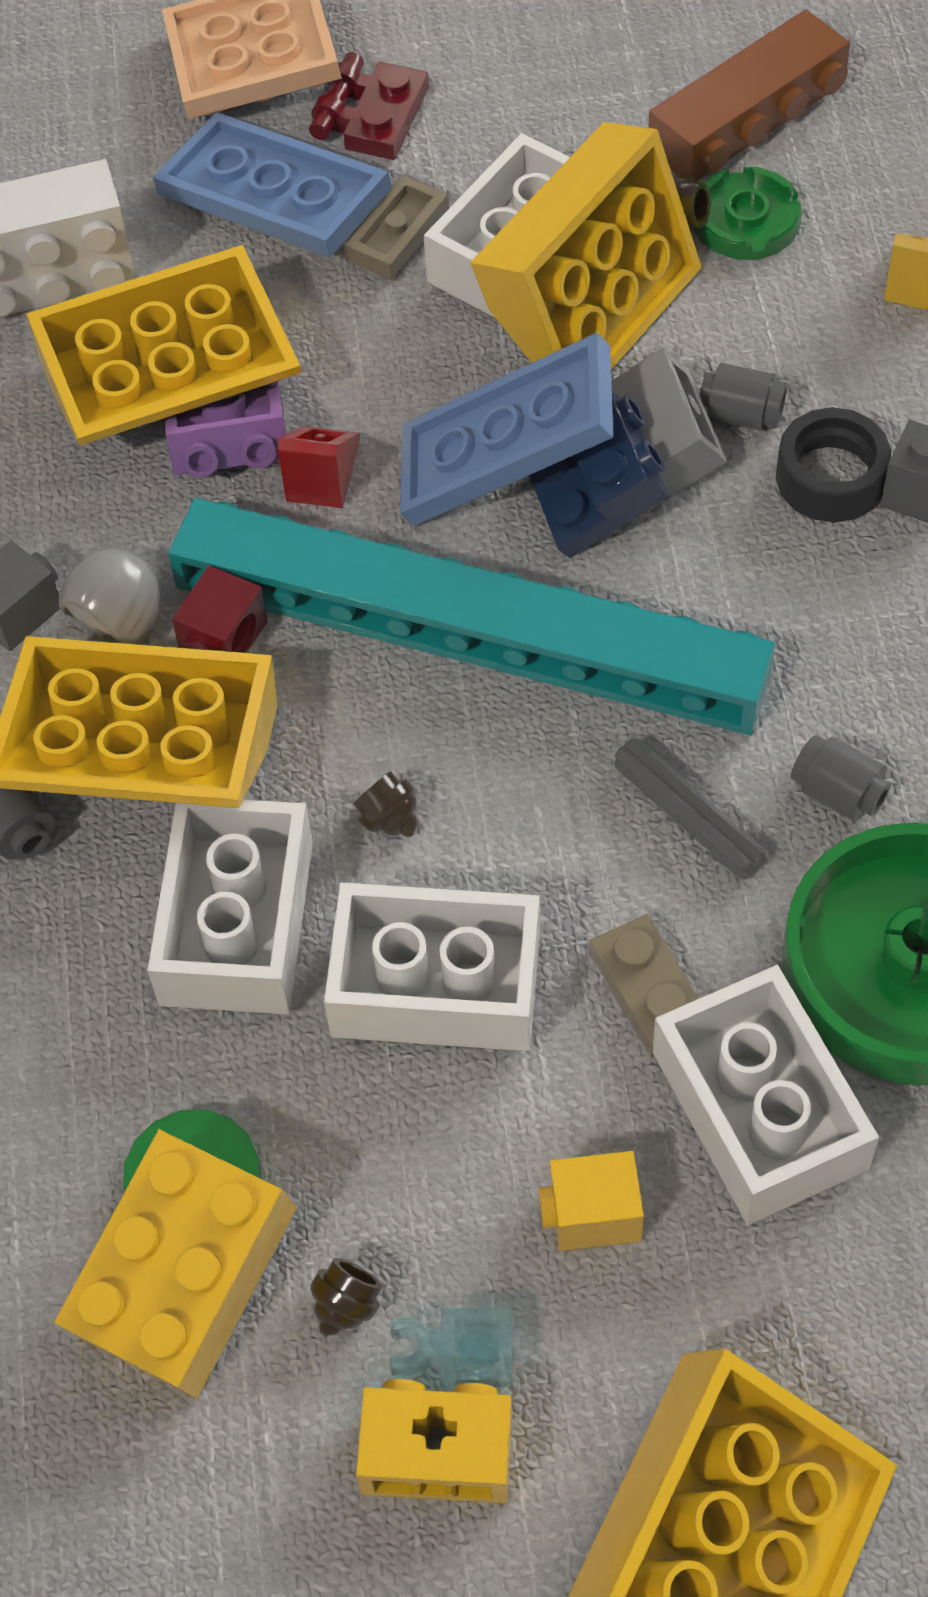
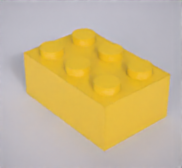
(177, 1263)

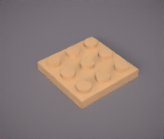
(247, 51)

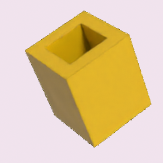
(593, 1201)

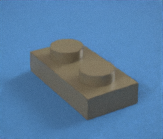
(396, 227)
(641, 974)

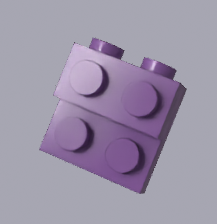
(227, 433)

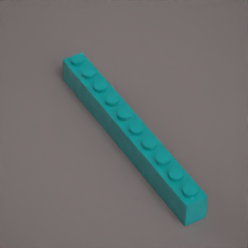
(481, 616)

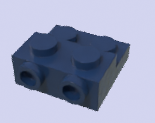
(603, 484)

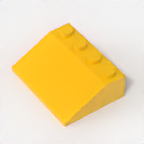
(592, 248)
(161, 345)
(136, 721)
(736, 1494)

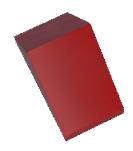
(317, 465)

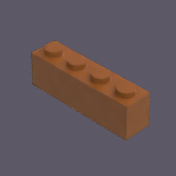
(750, 95)

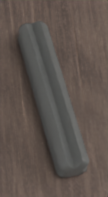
(690, 808)

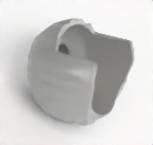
(113, 594)

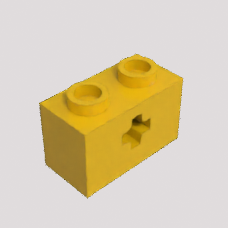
(471, 1457)

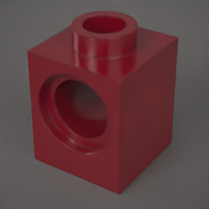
(220, 614)

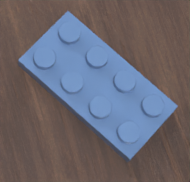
(273, 184)
(507, 429)

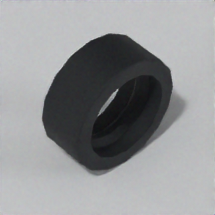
(840, 430)

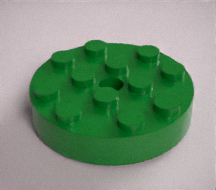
(851, 952)

